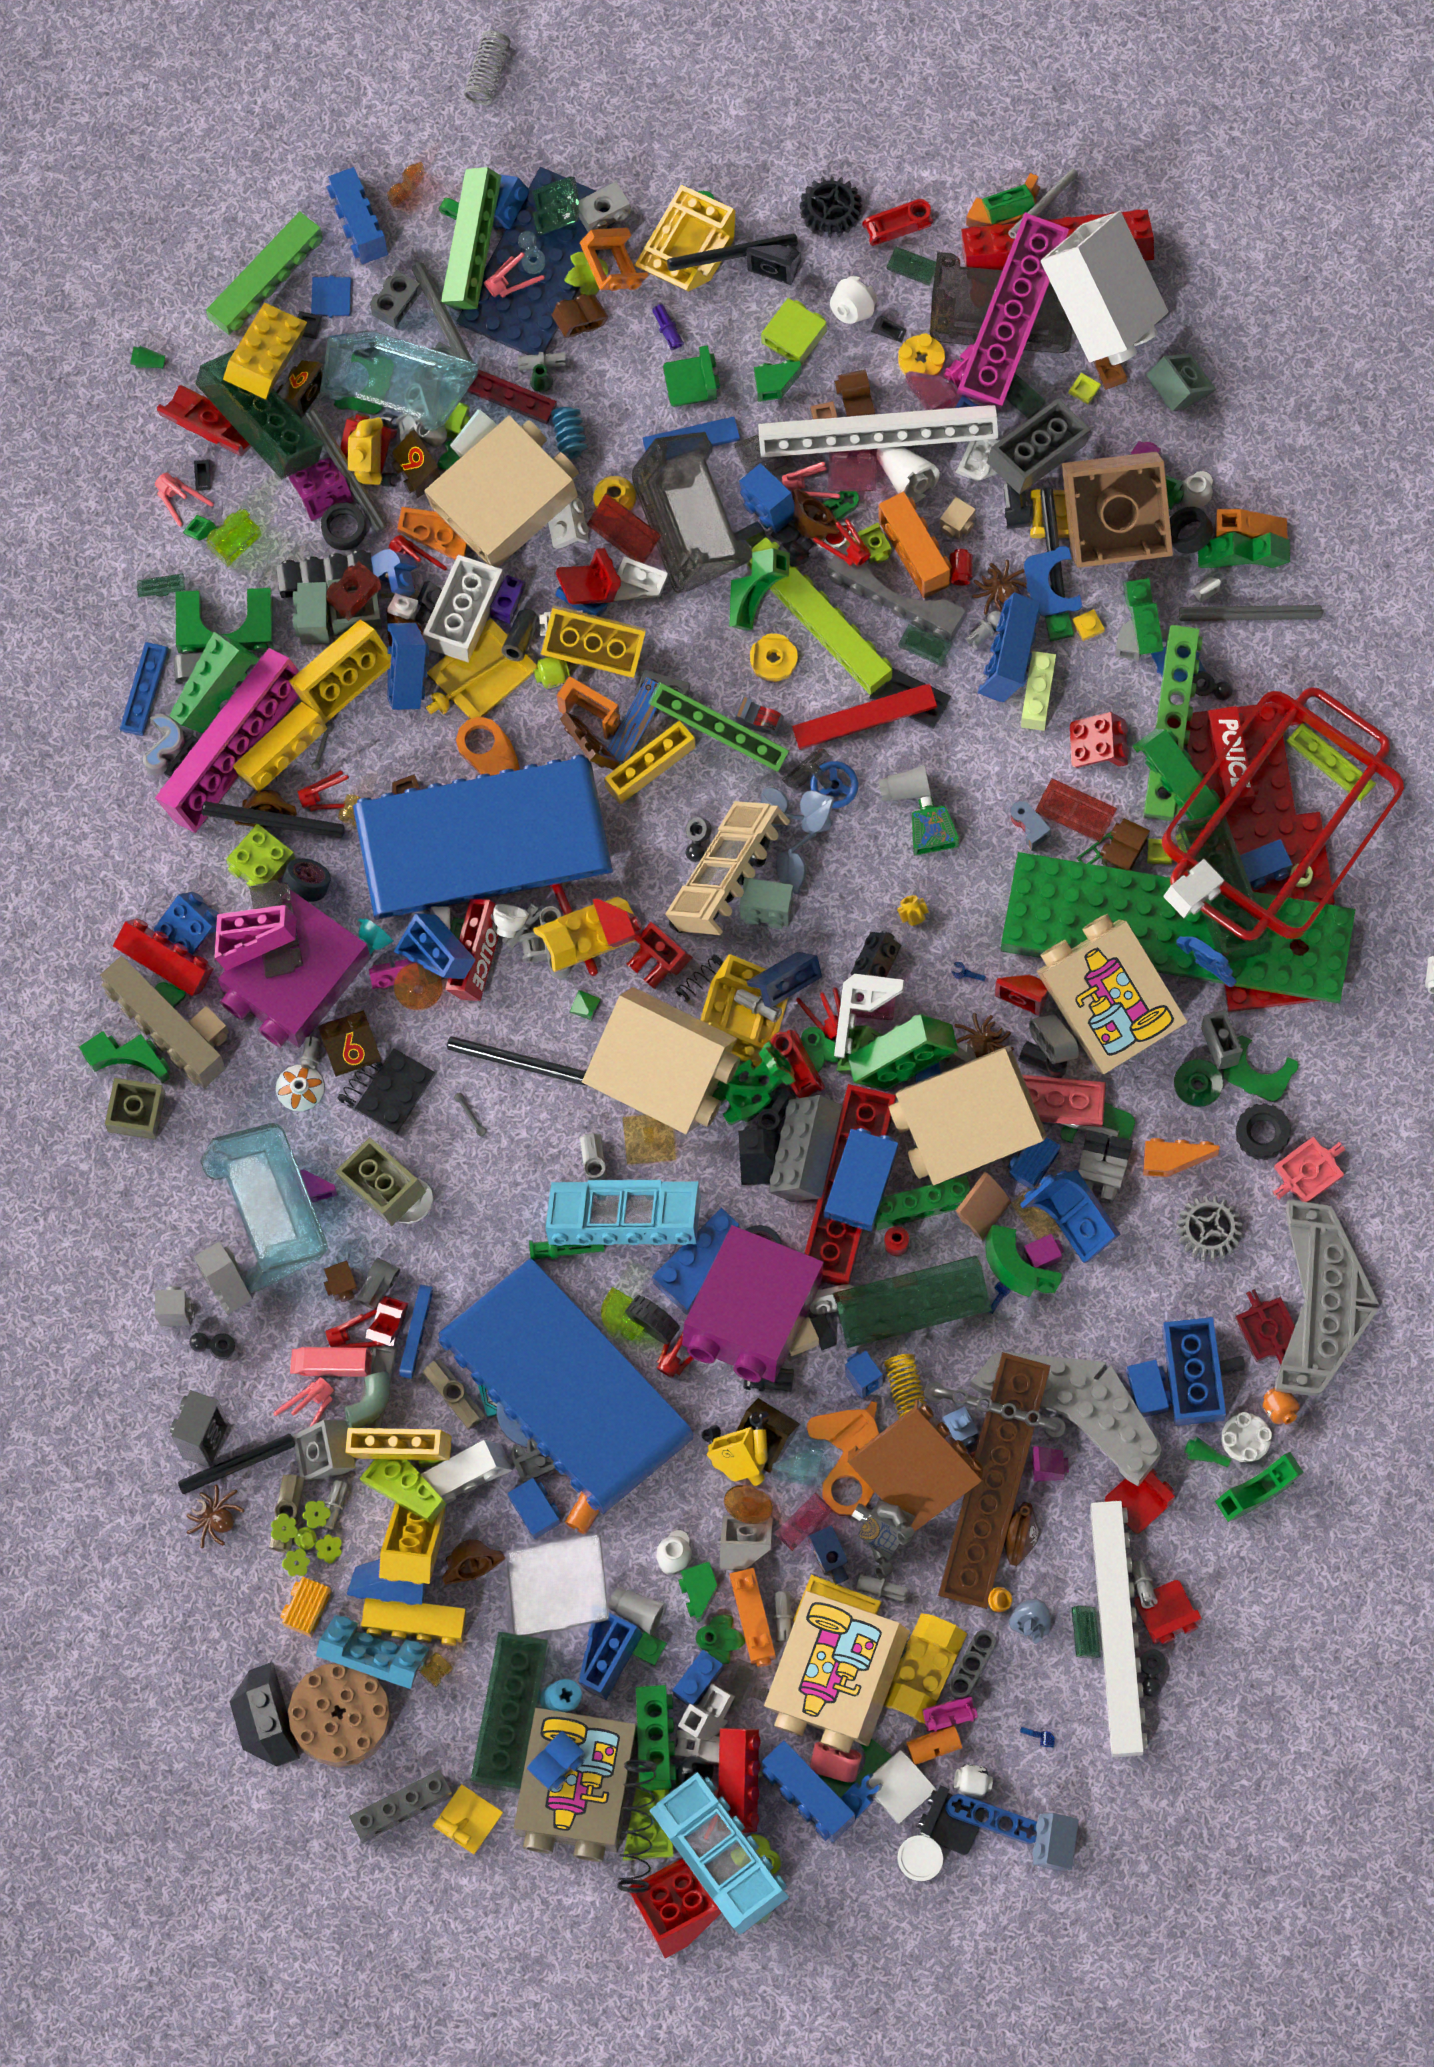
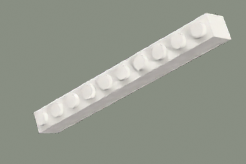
(878, 431)
(1117, 1629)

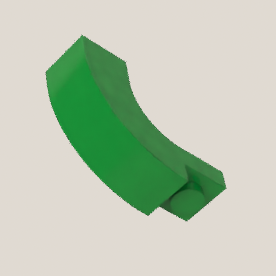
(1011, 1269)
(1260, 1489)

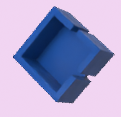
(767, 498)

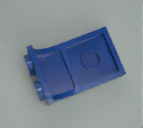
(1075, 1212)

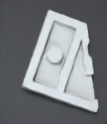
(639, 581)

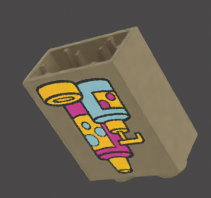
(590, 1802)

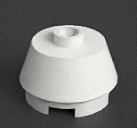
(853, 300)

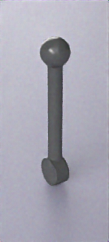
(316, 765)
(479, 1129)

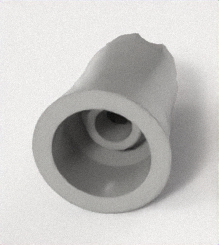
(905, 785)
(637, 1609)

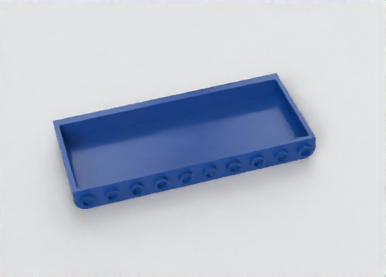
(482, 837)
(566, 1386)

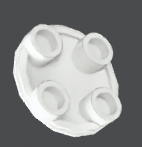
(1246, 1437)

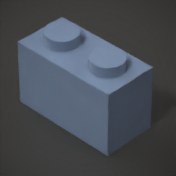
(1055, 1841)

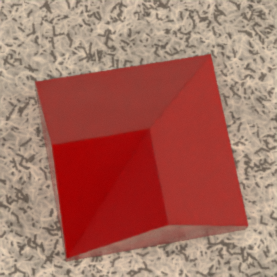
(1022, 991)

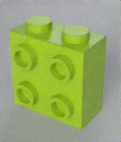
(794, 331)
(259, 858)

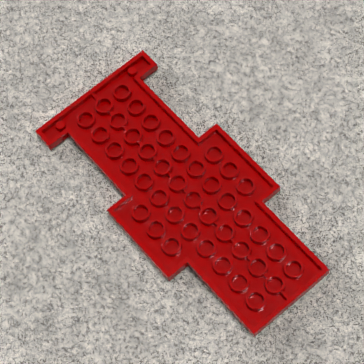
(1263, 822)

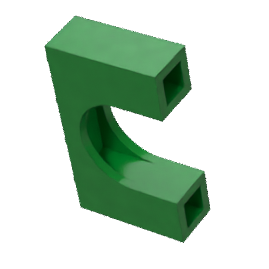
(254, 633)

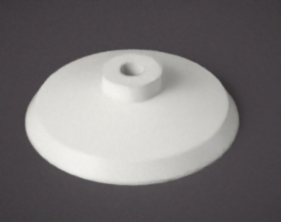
(920, 1858)

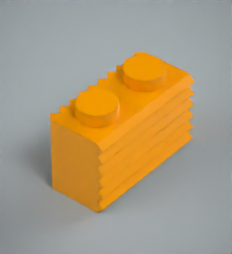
(306, 1606)

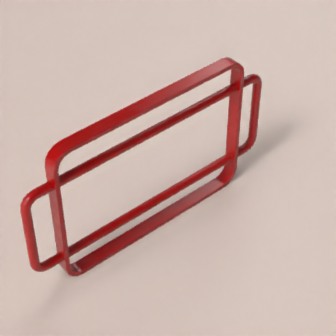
(1374, 764)

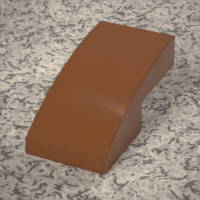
(1110, 374)

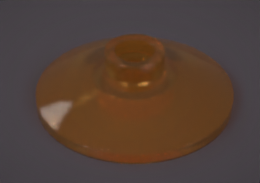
(414, 975)
(748, 1504)

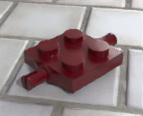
(1266, 1327)

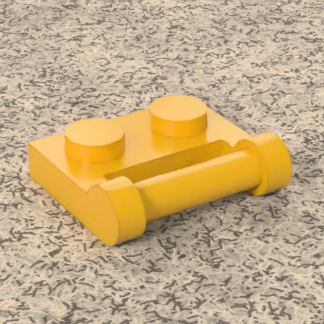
(1037, 530)

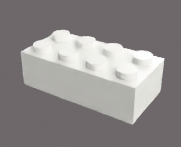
(463, 608)

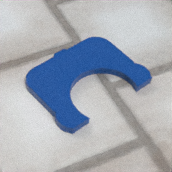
(1037, 574)

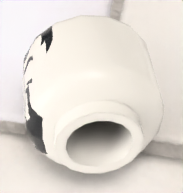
(973, 1781)

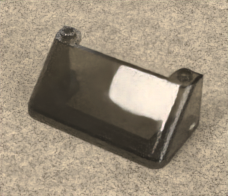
(963, 298)
(687, 511)

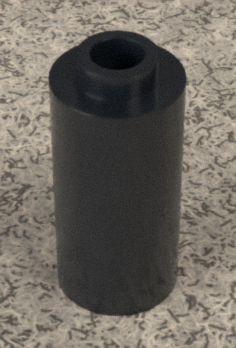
(520, 635)

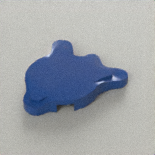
(1208, 958)

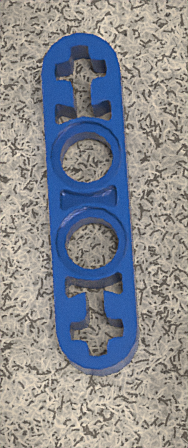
(416, 1331)
(992, 1822)

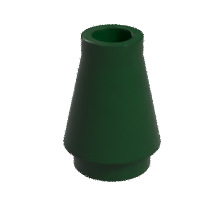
(541, 379)

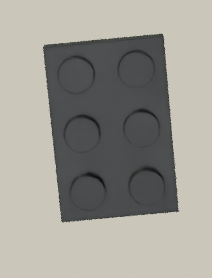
(395, 1091)

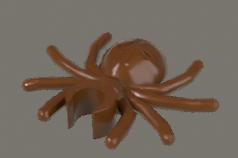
(999, 587)
(983, 1039)
(214, 1516)

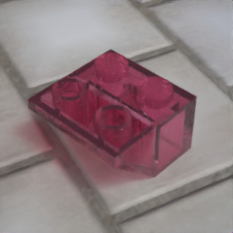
(852, 470)

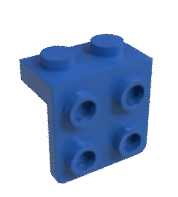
(188, 921)

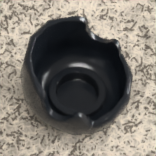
(691, 1766)

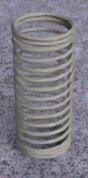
(470, 88)

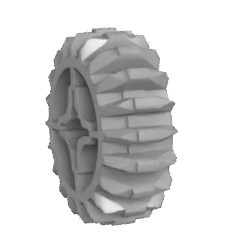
(1217, 1232)

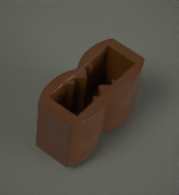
(579, 315)
(1125, 846)

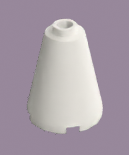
(908, 471)

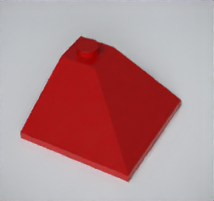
(675, 1907)

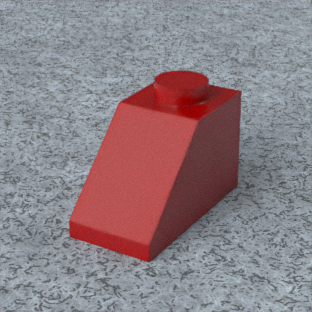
(617, 923)

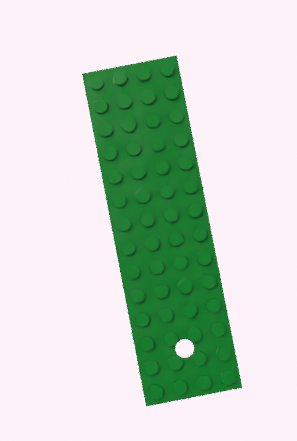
(1060, 897)

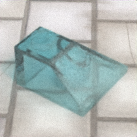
(802, 1468)

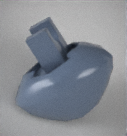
(1031, 1619)

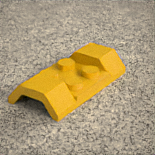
(577, 936)
(924, 1666)

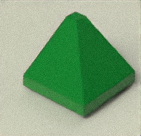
(202, 529)
(585, 1005)

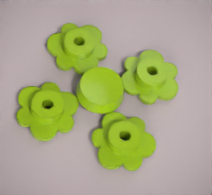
(306, 1538)

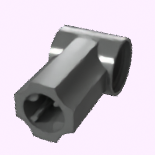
(380, 1279)

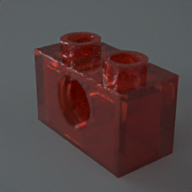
(350, 603)

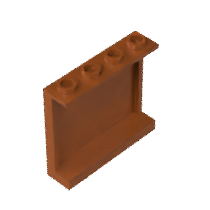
(917, 1465)

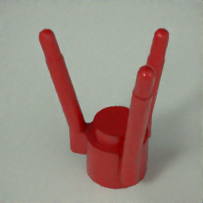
(405, 546)
(857, 552)
(310, 795)
(831, 1023)
(339, 1335)
(669, 1363)

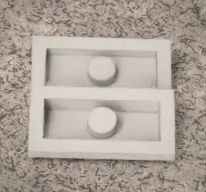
(472, 433)
(902, 1787)

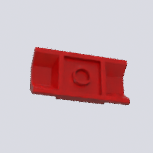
(204, 419)

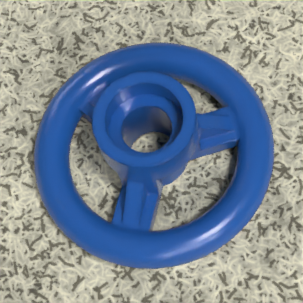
(851, 792)

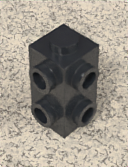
(877, 955)

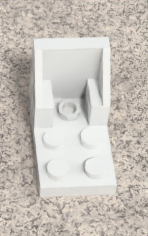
(876, 993)

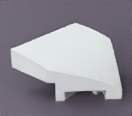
(974, 460)

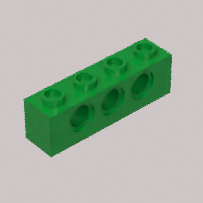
(922, 1202)
(647, 1701)

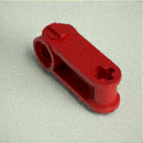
(898, 221)
(805, 1073)

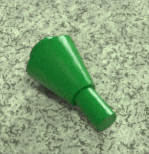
(1201, 1451)

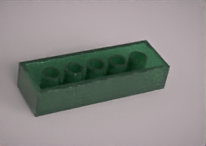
(264, 423)
(1224, 858)
(912, 1301)
(509, 1711)

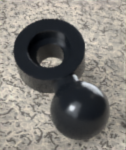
(1221, 690)
(695, 850)
(199, 1342)
(1152, 1685)

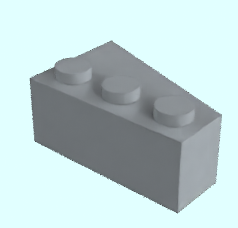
(222, 1276)

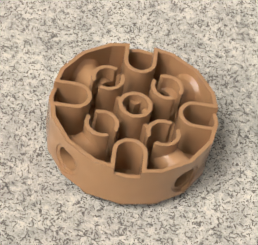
(315, 1710)

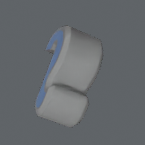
(167, 747)

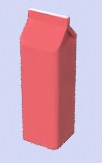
(331, 1361)

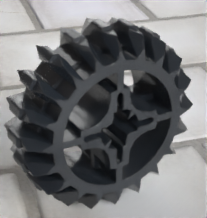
(815, 197)

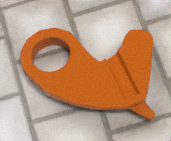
(498, 758)
(845, 1431)

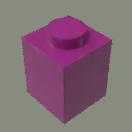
(1044, 1252)

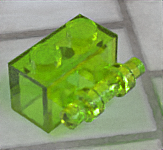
(233, 537)

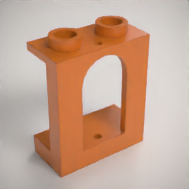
(611, 239)
(569, 696)

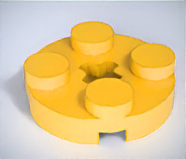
(925, 345)
(781, 668)

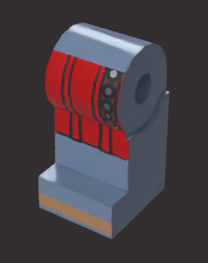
(758, 717)
(1032, 824)

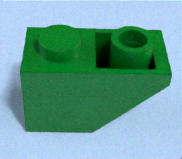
(775, 379)
(700, 1587)

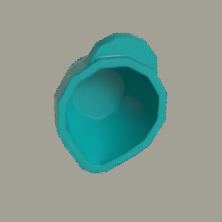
(373, 935)

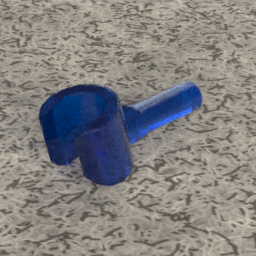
(966, 973)
(1003, 1292)
(1046, 1737)

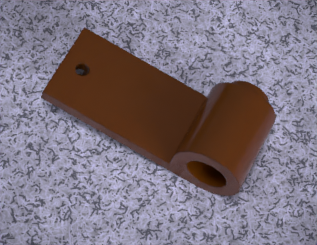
(855, 393)

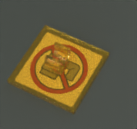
(647, 1140)

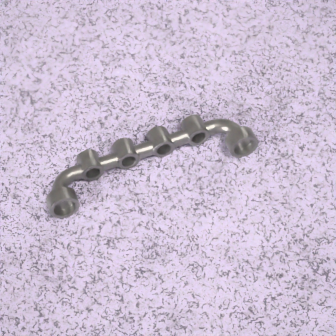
(1053, 1427)

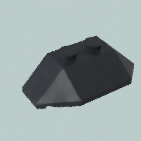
(263, 1717)

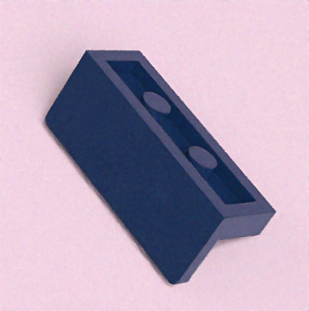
(787, 977)

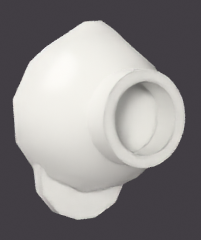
(1197, 490)
(509, 919)
(674, 1552)

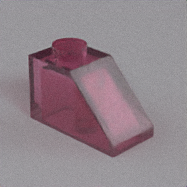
(931, 390)
(803, 1521)

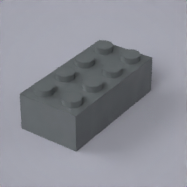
(1038, 446)
(805, 1148)
(199, 1428)

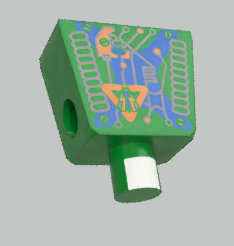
(932, 828)

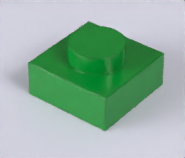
(1059, 626)
(649, 1649)

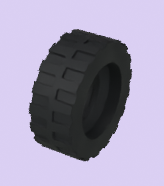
(1266, 1113)
(653, 1319)

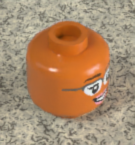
(1280, 1406)

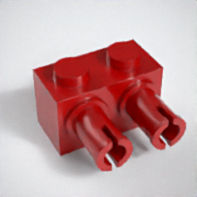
(667, 952)

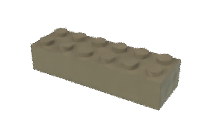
(162, 1022)

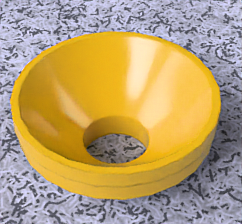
(627, 496)

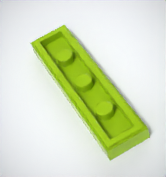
(1328, 760)

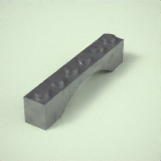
(938, 616)

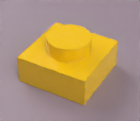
(1088, 625)

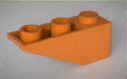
(1249, 523)
(1169, 1158)

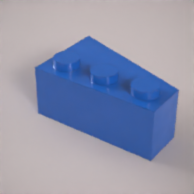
(407, 666)
(435, 947)
(607, 1654)

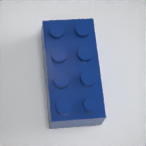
(1193, 1371)
(808, 1791)

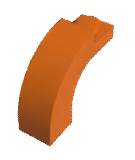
(978, 216)

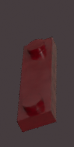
(512, 397)

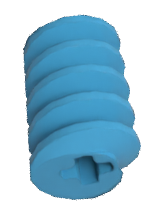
(567, 431)
(570, 1694)

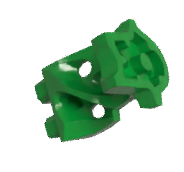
(740, 1093)

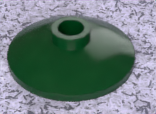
(1198, 1071)

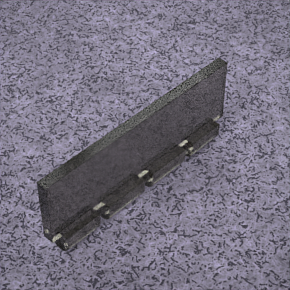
(282, 959)

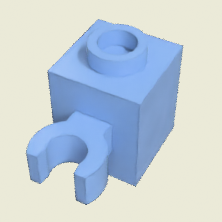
(961, 1426)

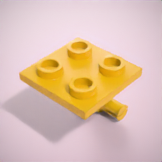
(467, 1819)

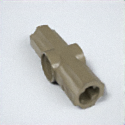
(462, 1406)
(289, 1497)

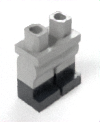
(1104, 1174)

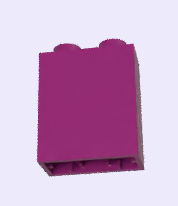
(299, 1000)
(751, 1305)

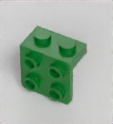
(692, 379)

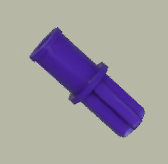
(667, 327)

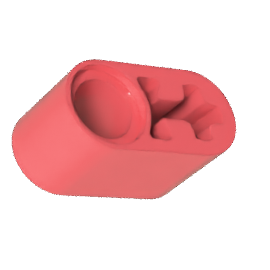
(835, 1763)

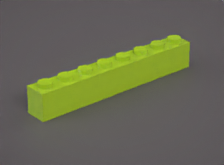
(829, 626)

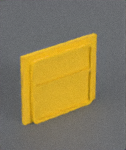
(491, 688)

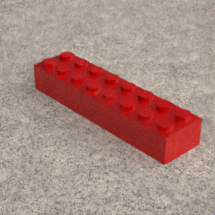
(990, 245)
(830, 1240)

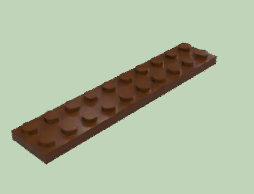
(989, 1505)

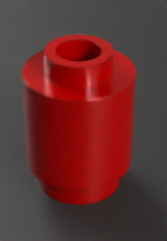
(961, 567)
(896, 1248)

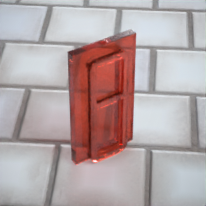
(623, 529)
(1076, 810)

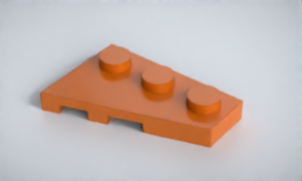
(431, 531)

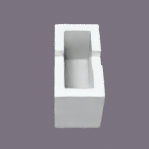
(1191, 891)

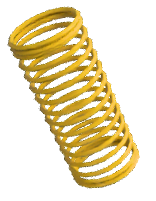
(906, 1363)

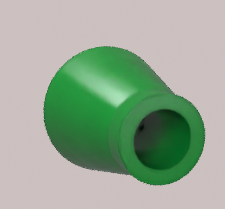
(146, 358)

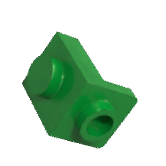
(1174, 491)

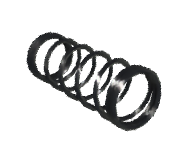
(679, 991)
(341, 1097)

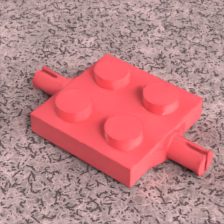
(1309, 1170)

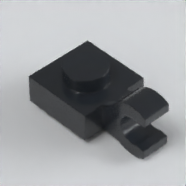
(798, 552)
(427, 600)

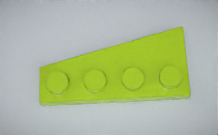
(404, 1486)
(661, 1844)

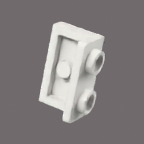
(569, 525)

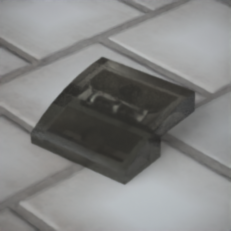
(750, 456)

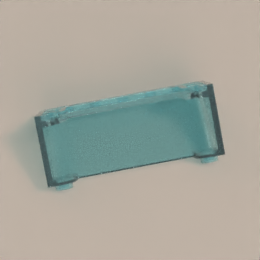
(397, 375)
(269, 1200)

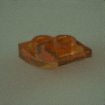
(411, 178)

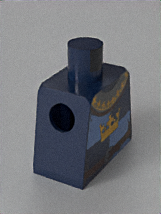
(826, 1542)

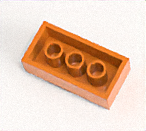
(914, 544)

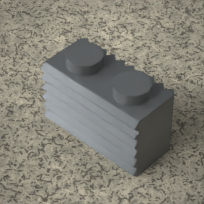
(1221, 1039)

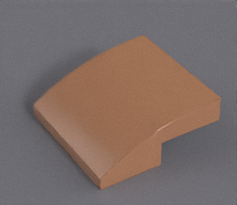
(983, 1206)

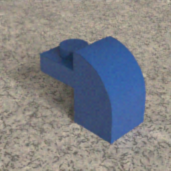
(398, 568)

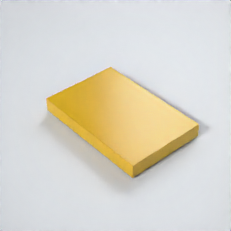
(840, 1594)

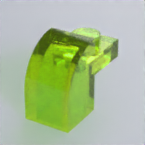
(615, 1319)

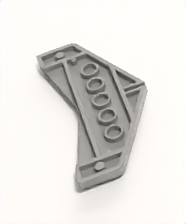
(1331, 1289)
(1096, 1406)

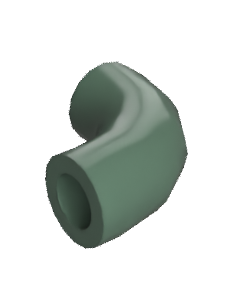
(373, 1402)

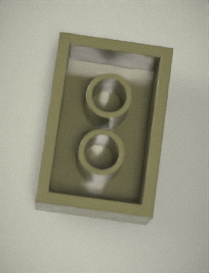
(380, 1181)

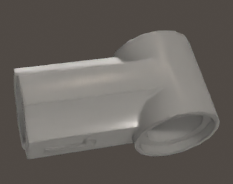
(593, 1156)

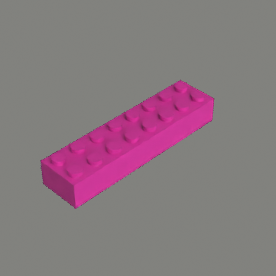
(1011, 313)
(242, 723)

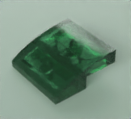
(556, 205)

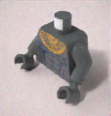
(884, 1531)

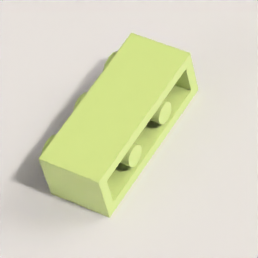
(1038, 690)

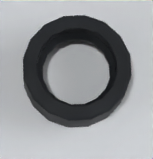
(342, 509)
(1199, 538)

